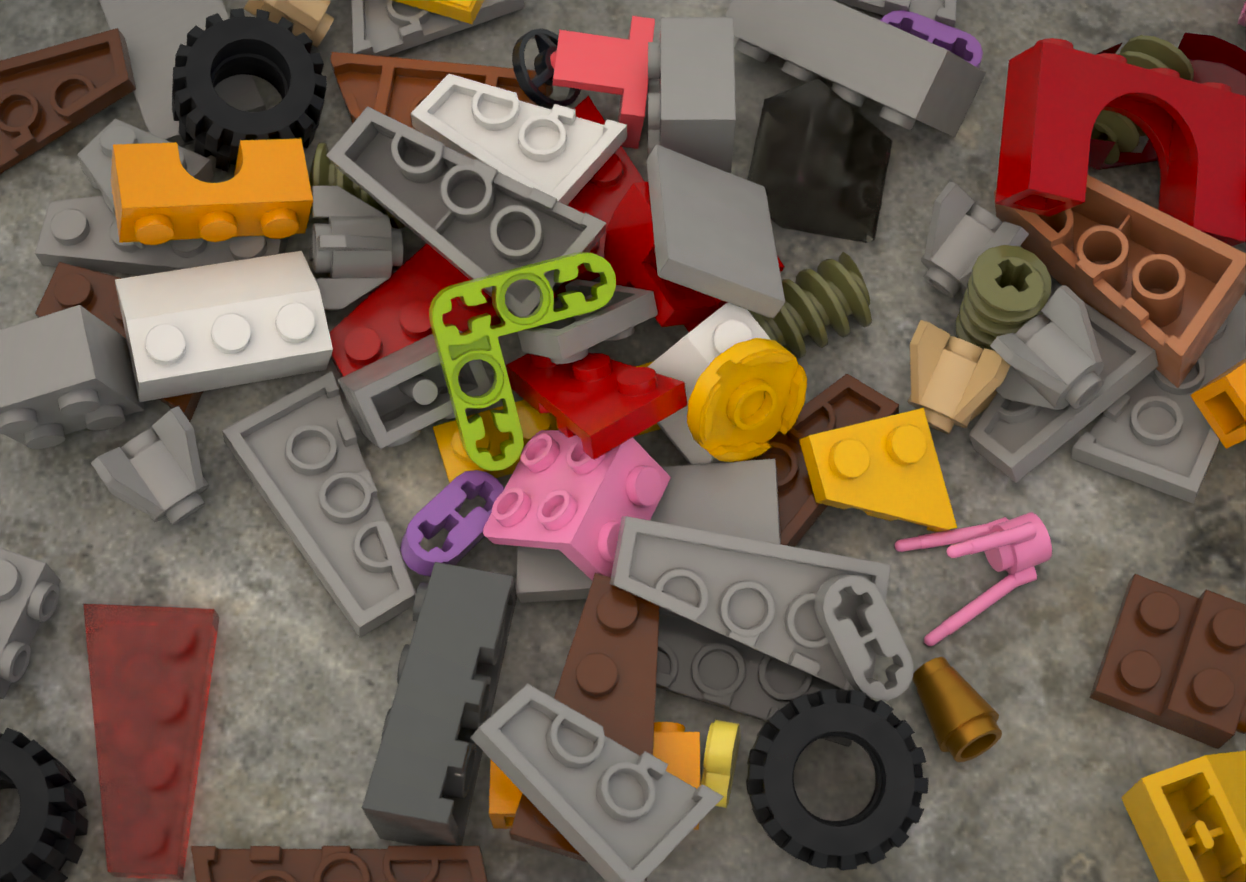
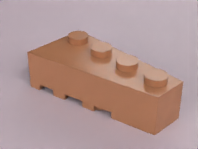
(1139, 270)

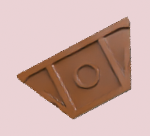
(401, 84)

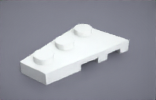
(518, 138)

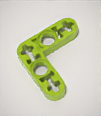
(482, 342)

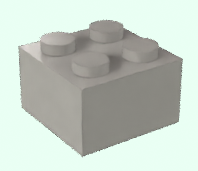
(693, 89)
(63, 378)

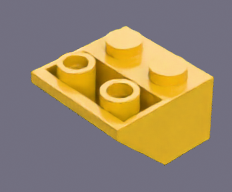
(1194, 819)

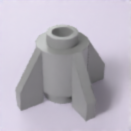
(958, 236)
(352, 247)
(1052, 360)
(157, 470)

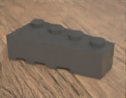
(443, 695)

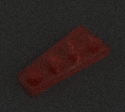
(149, 721)

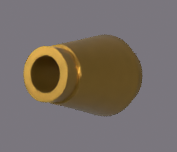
(956, 711)

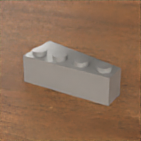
(861, 58)
(462, 205)

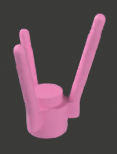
(1008, 546)

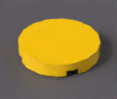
(735, 389)

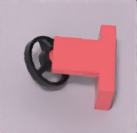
(593, 65)

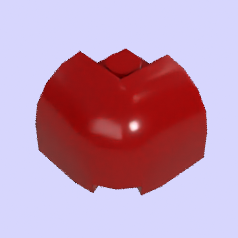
(633, 258)

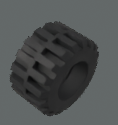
(249, 48)
(897, 779)
(46, 816)

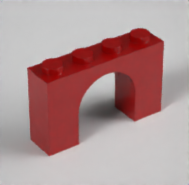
(1192, 126)

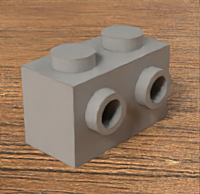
(406, 392)

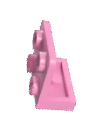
(575, 502)

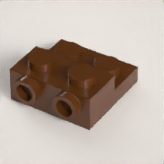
(1177, 661)

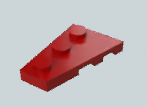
(597, 397)

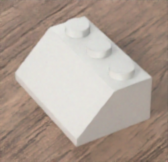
(223, 325)

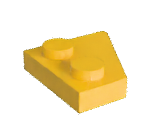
(881, 468)

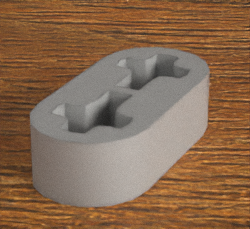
(878, 630)

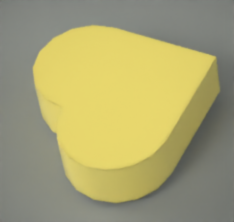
(721, 758)

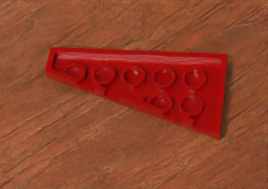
(400, 306)

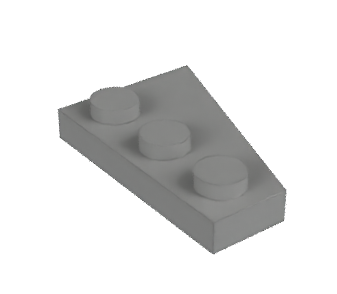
(392, 27)
(1023, 435)
(598, 794)

